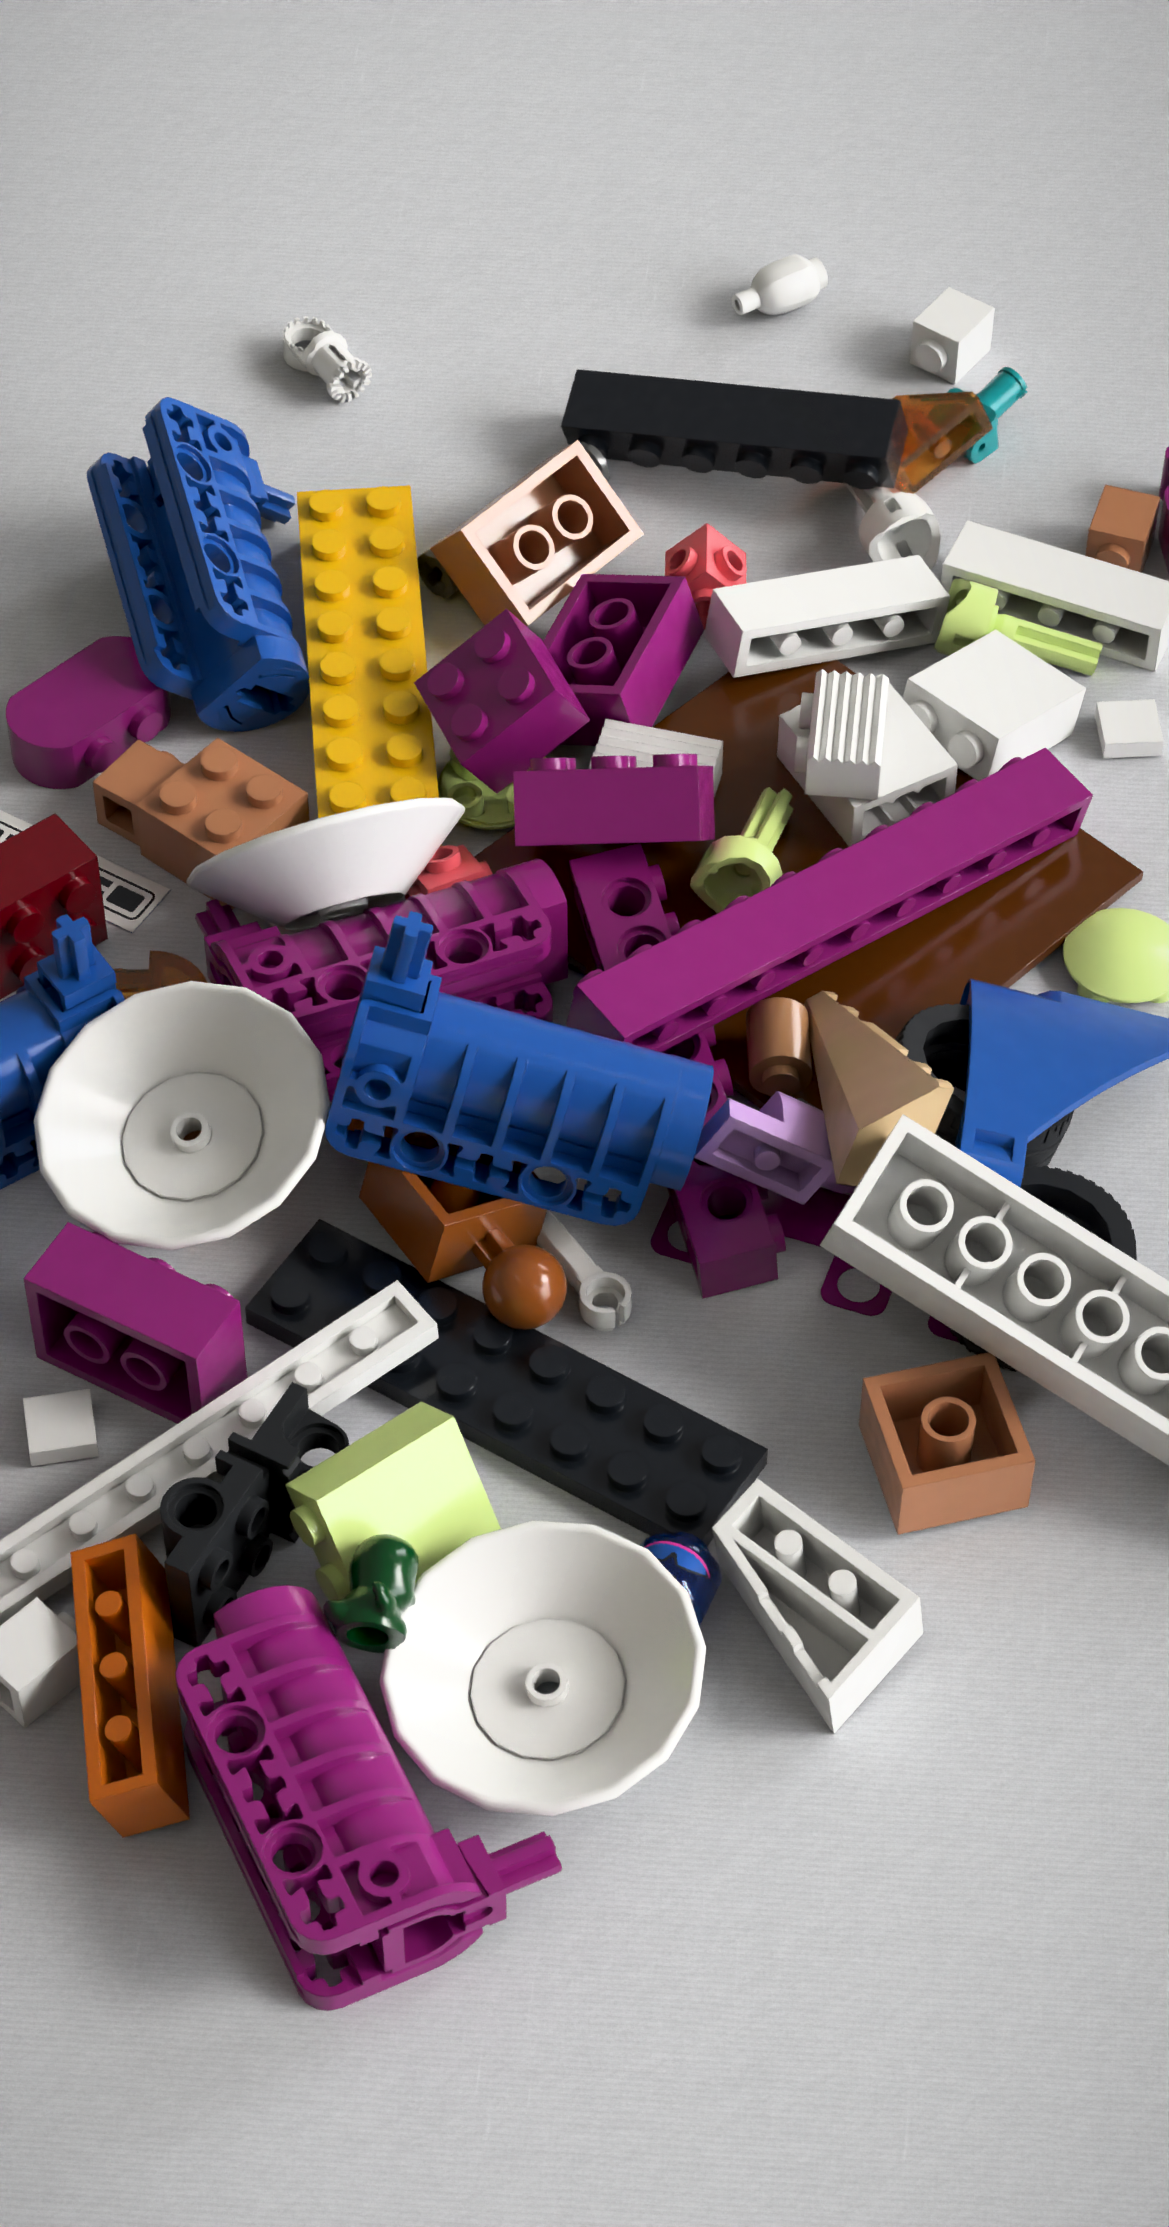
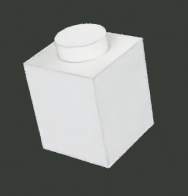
(951, 335)
(37, 1661)

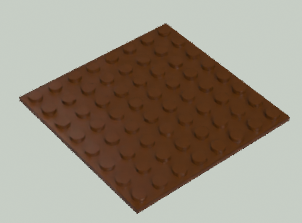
(981, 935)

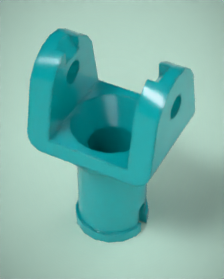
(996, 400)

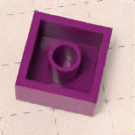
(501, 701)

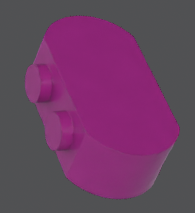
(84, 715)

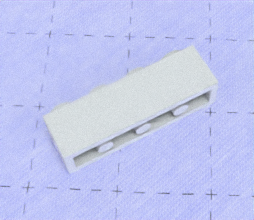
(1066, 592)
(825, 615)

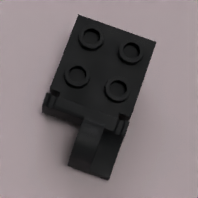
(223, 1529)

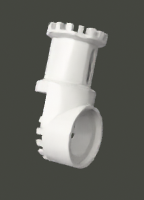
(325, 357)

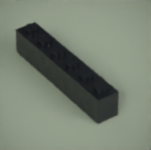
(738, 428)

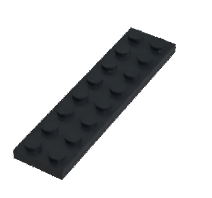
(524, 1393)

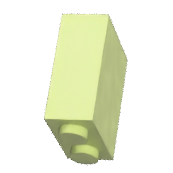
(398, 1481)

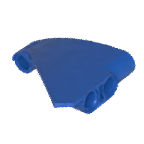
(1040, 1061)

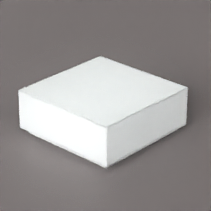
(1129, 728)
(60, 1427)

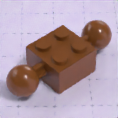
(461, 1229)

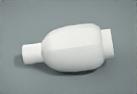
(782, 286)

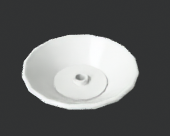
(330, 863)
(171, 1067)
(533, 1611)

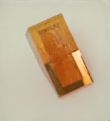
(938, 433)

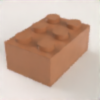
(538, 538)

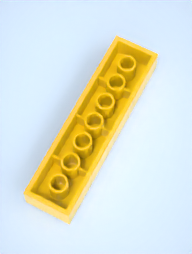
(365, 648)

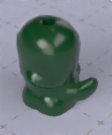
(380, 1590)

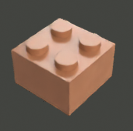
(214, 806)
(946, 1442)

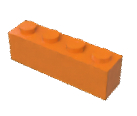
(129, 1687)

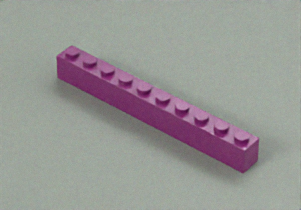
(832, 906)

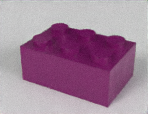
(623, 646)
(614, 801)
(134, 1325)

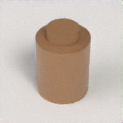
(778, 1046)

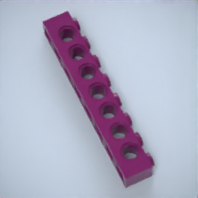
(620, 913)

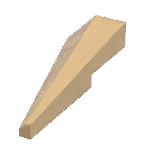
(866, 1085)

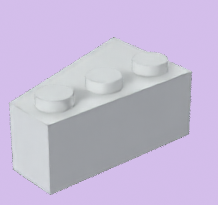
(816, 1599)

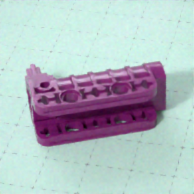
(489, 943)
(337, 1803)

